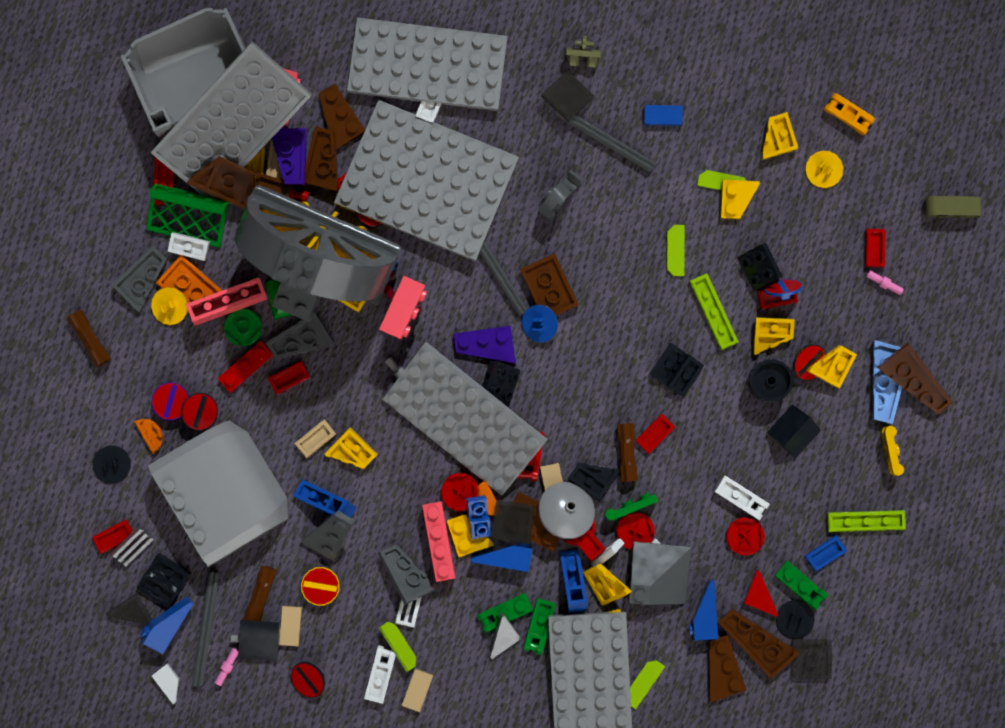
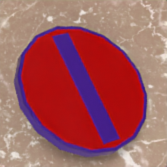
(168, 400)

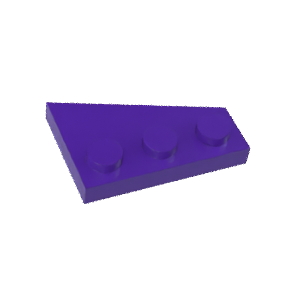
(291, 149)
(487, 343)

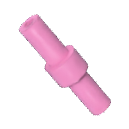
(885, 282)
(227, 666)

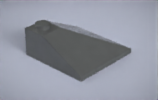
(659, 573)

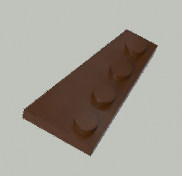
(913, 375)
(762, 646)

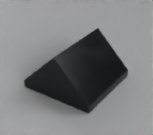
(794, 430)

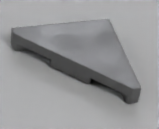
(504, 637)

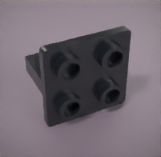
(759, 266)
(501, 381)

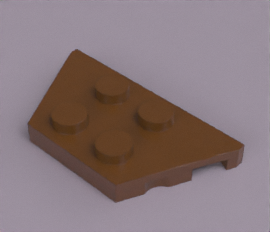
(226, 181)

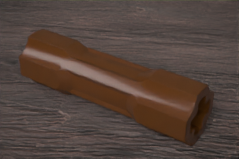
(89, 339)
(626, 437)
(260, 593)

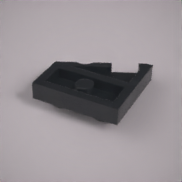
(593, 479)

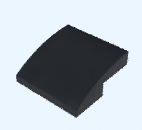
(676, 369)
(163, 580)
(259, 640)

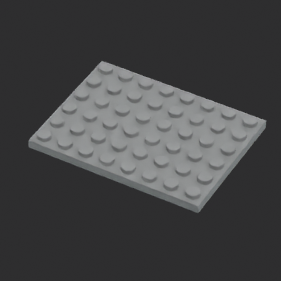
(426, 180)

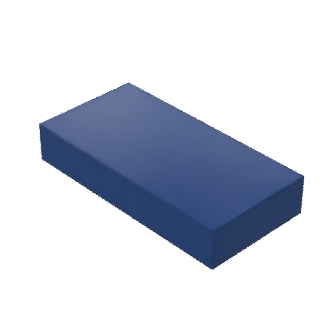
(663, 115)
(825, 553)

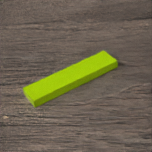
(713, 311)
(866, 521)

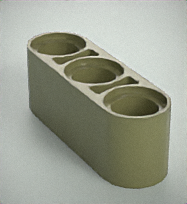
(953, 206)

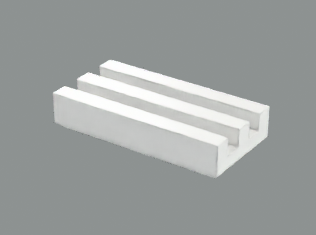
(405, 622)

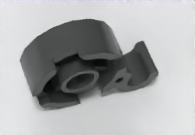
(557, 196)

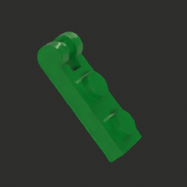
(630, 506)
(800, 585)
(511, 609)
(539, 625)

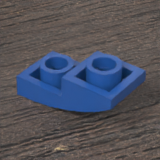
(478, 517)

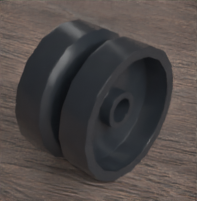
(778, 372)

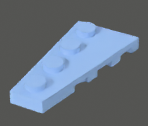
(885, 390)

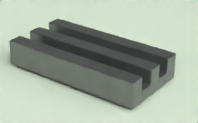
(134, 548)

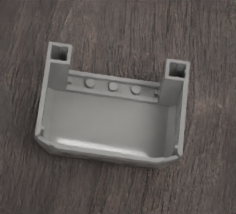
(180, 64)
(221, 490)

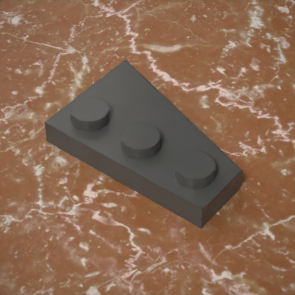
(140, 278)
(330, 535)
(406, 577)

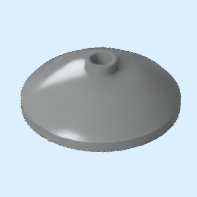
(560, 519)

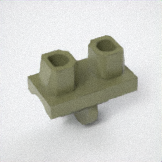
(591, 54)

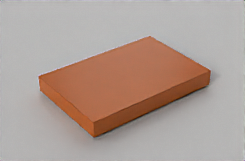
(188, 280)

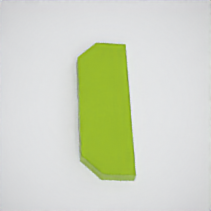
(714, 179)
(675, 250)
(399, 645)
(644, 681)

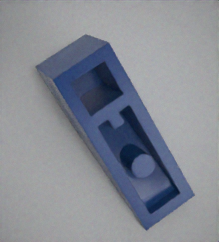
(323, 500)
(510, 557)
(574, 581)
(705, 617)
(164, 627)

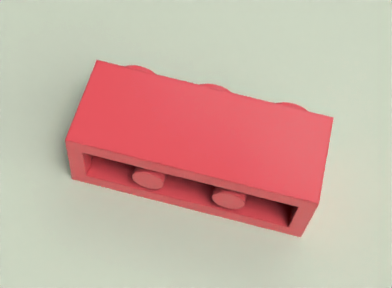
(403, 308)

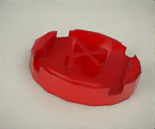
(457, 489)
(635, 527)
(745, 536)

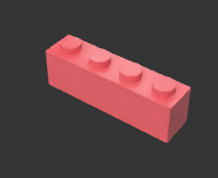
(226, 301)
(439, 541)

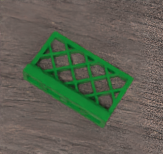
(187, 199)

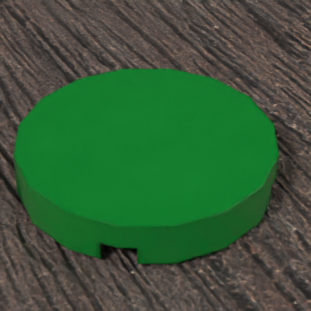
(247, 331)

